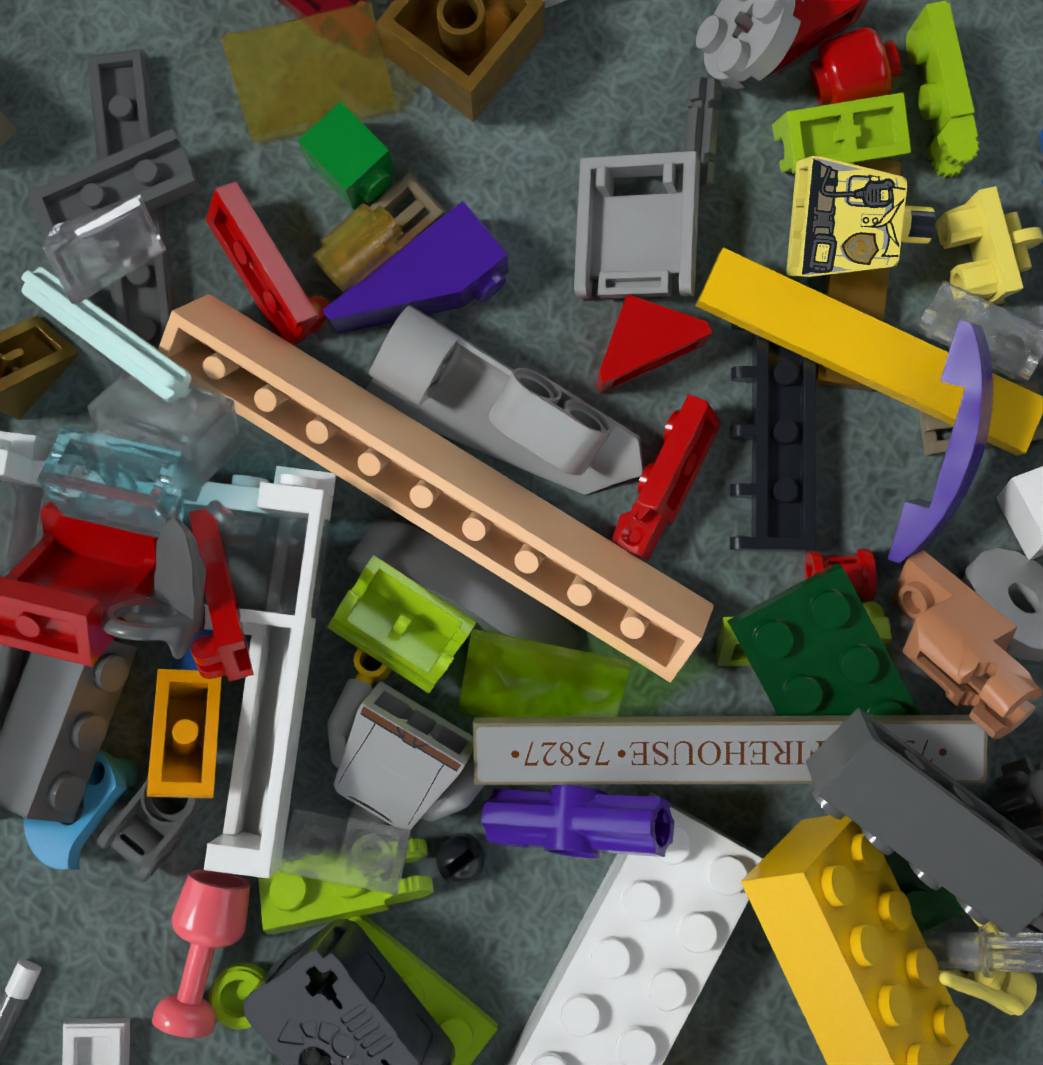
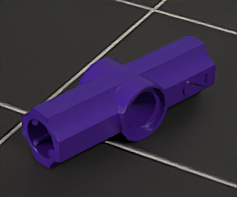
(579, 822)

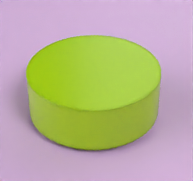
(230, 991)

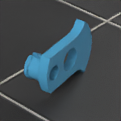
(60, 843)

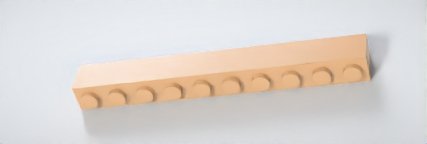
(438, 486)

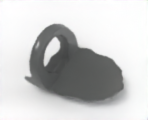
(178, 605)

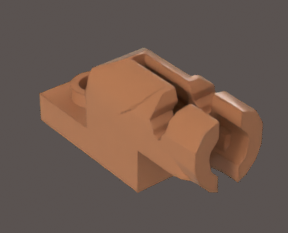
(964, 646)

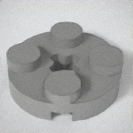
(747, 38)

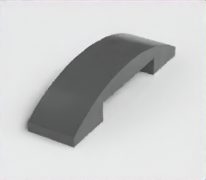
(462, 583)

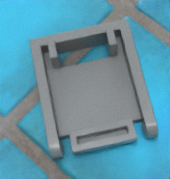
(637, 239)

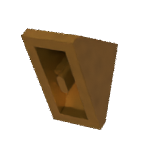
(30, 363)

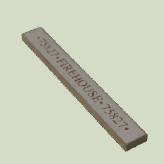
(698, 748)

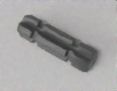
(702, 126)

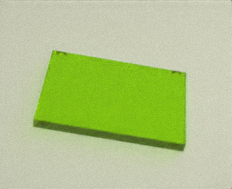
(539, 679)

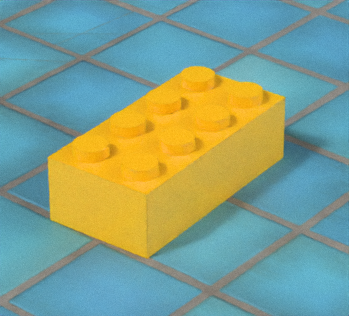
(853, 949)

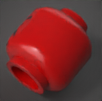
(854, 67)

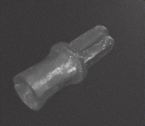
(986, 951)

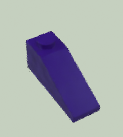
(433, 273)

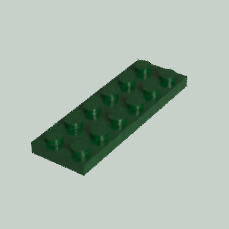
(825, 658)

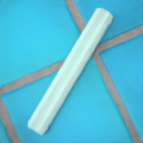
(108, 336)

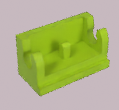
(845, 131)
(401, 624)

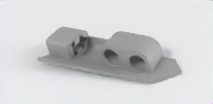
(498, 409)

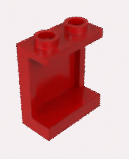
(68, 582)

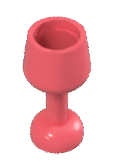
(208, 916)

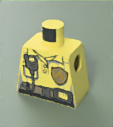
(850, 219)

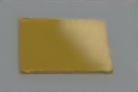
(306, 66)

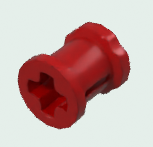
(858, 567)

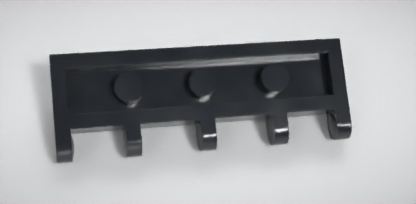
(781, 449)

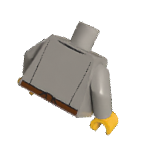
(397, 755)

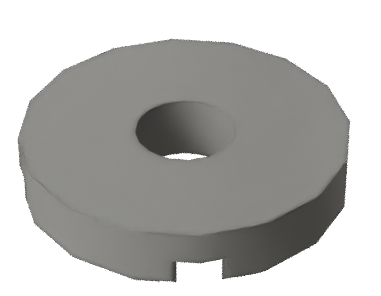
(1006, 575)

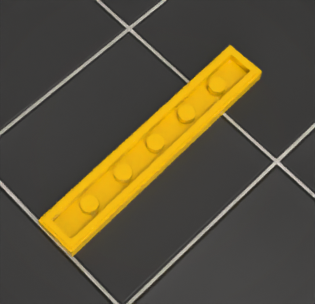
(858, 346)

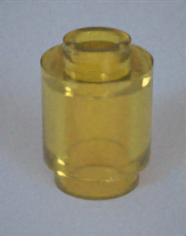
(358, 246)

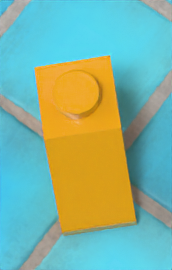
(184, 735)

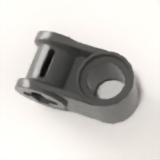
(149, 830)

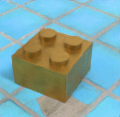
(461, 46)

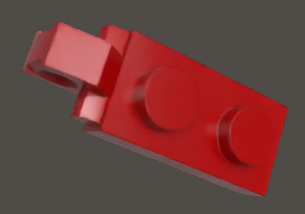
(669, 479)

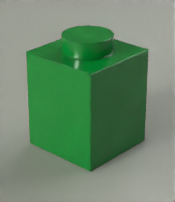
(348, 156)

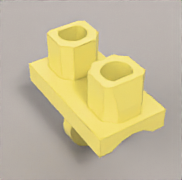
(995, 242)

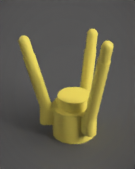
(1006, 990)

